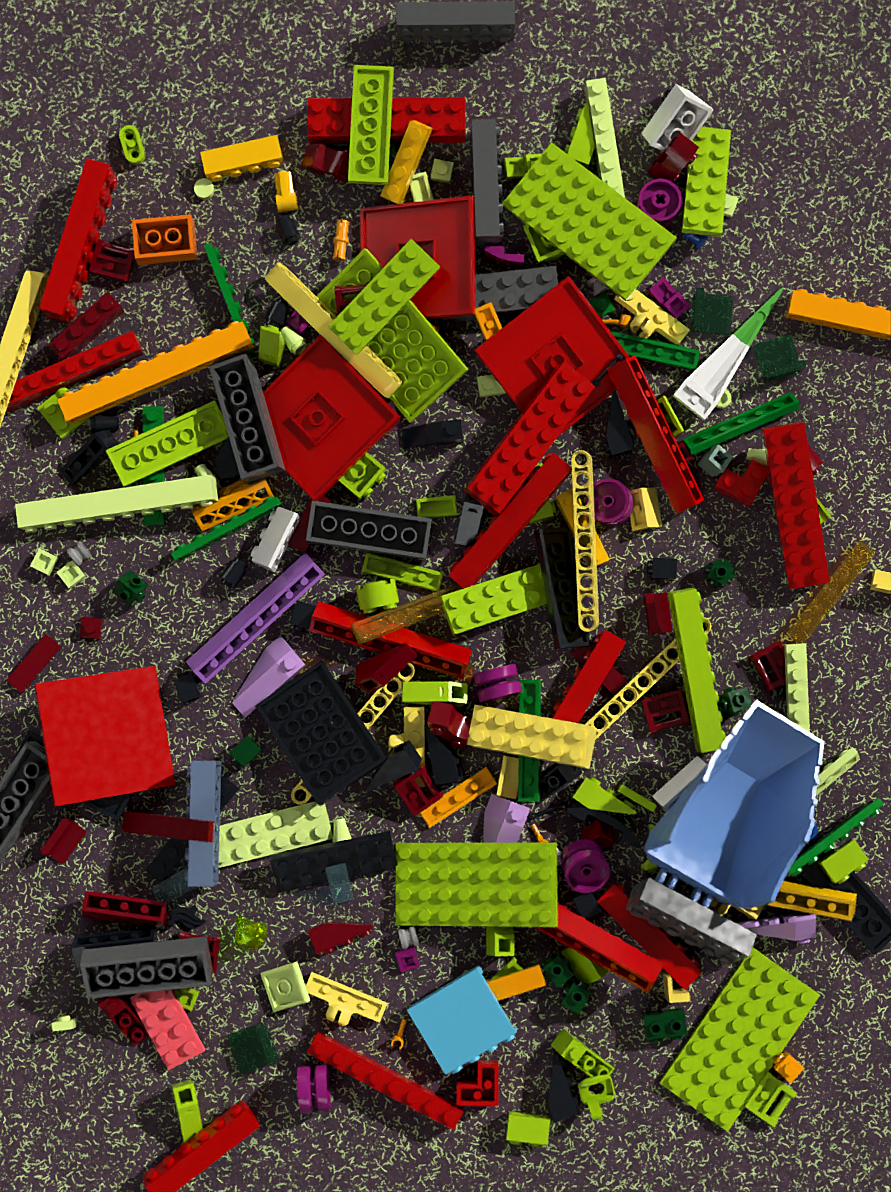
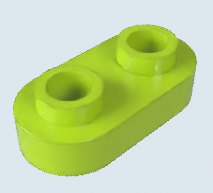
(132, 146)

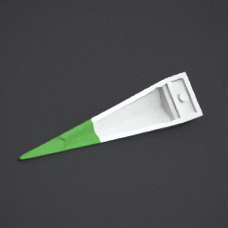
(708, 382)

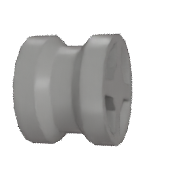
(598, 287)
(79, 553)
(408, 937)

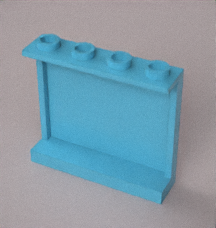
(462, 1021)

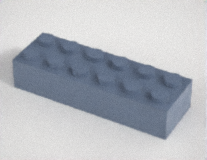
(204, 805)

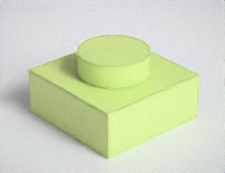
(442, 170)
(730, 204)
(44, 561)
(71, 574)
(64, 1023)

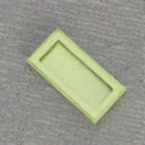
(420, 187)

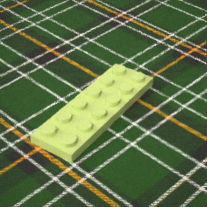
(273, 833)

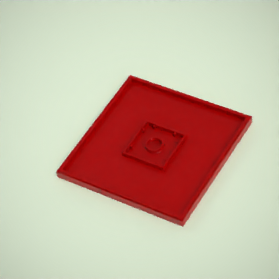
(445, 233)
(547, 333)
(324, 417)
(104, 735)

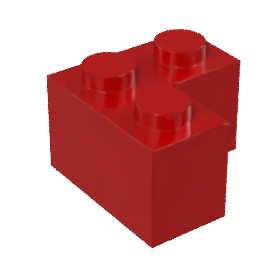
(744, 487)
(484, 1089)

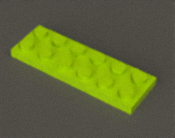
(370, 124)
(707, 183)
(384, 296)
(168, 443)
(494, 599)

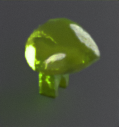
(249, 934)

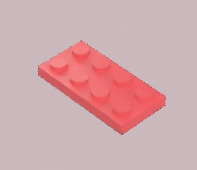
(168, 1026)

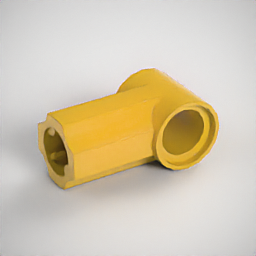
(285, 196)

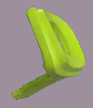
(594, 1100)

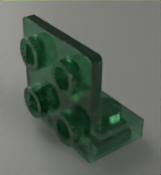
(711, 313)
(778, 358)
(253, 1047)

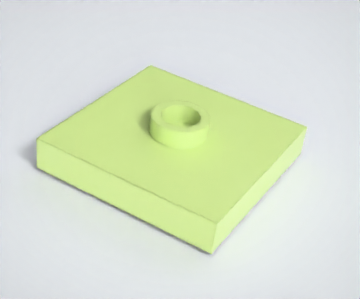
(285, 986)

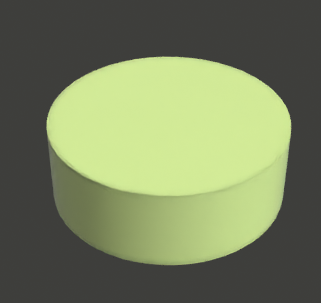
(204, 189)
(724, 400)

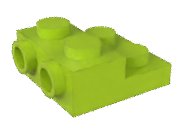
(363, 476)

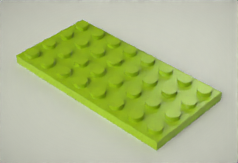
(589, 221)
(405, 344)
(476, 884)
(739, 1039)

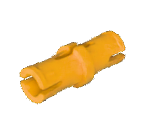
(340, 240)

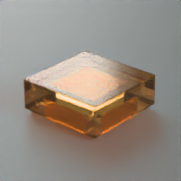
(468, 674)

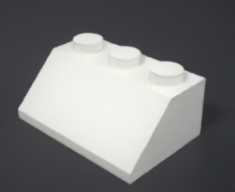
(678, 114)
(275, 538)
(678, 784)

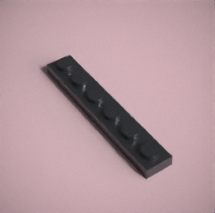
(175, 848)

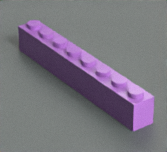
(255, 618)

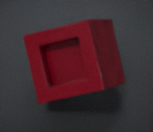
(599, 832)

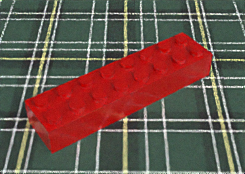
(331, 119)
(78, 241)
(529, 438)
(795, 505)

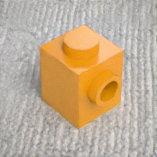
(787, 1066)

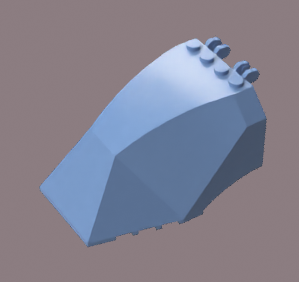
(742, 814)

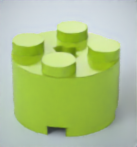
(376, 595)

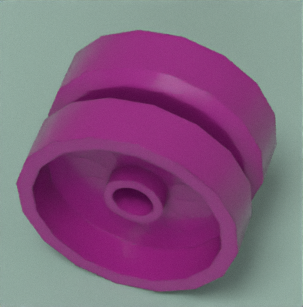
(664, 193)
(621, 505)
(498, 687)
(584, 866)
(311, 1089)

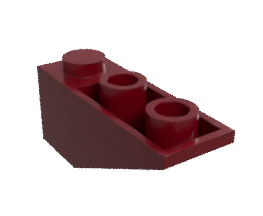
(381, 669)
(330, 934)
(124, 1017)

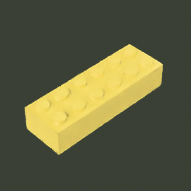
(532, 736)

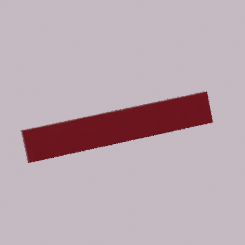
(168, 826)

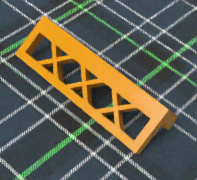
(231, 494)

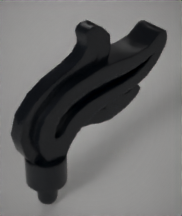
(185, 915)

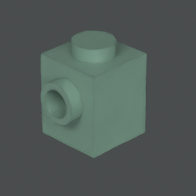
(715, 460)

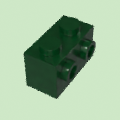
(664, 1024)

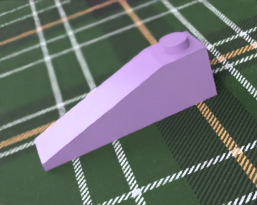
(270, 673)
(503, 820)
(792, 926)

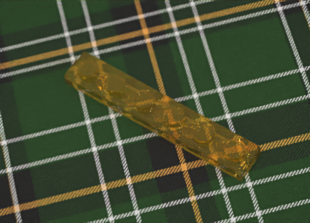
(830, 593)
(400, 616)

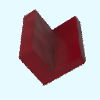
(657, 613)
(63, 840)

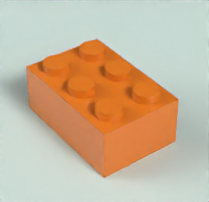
(164, 239)

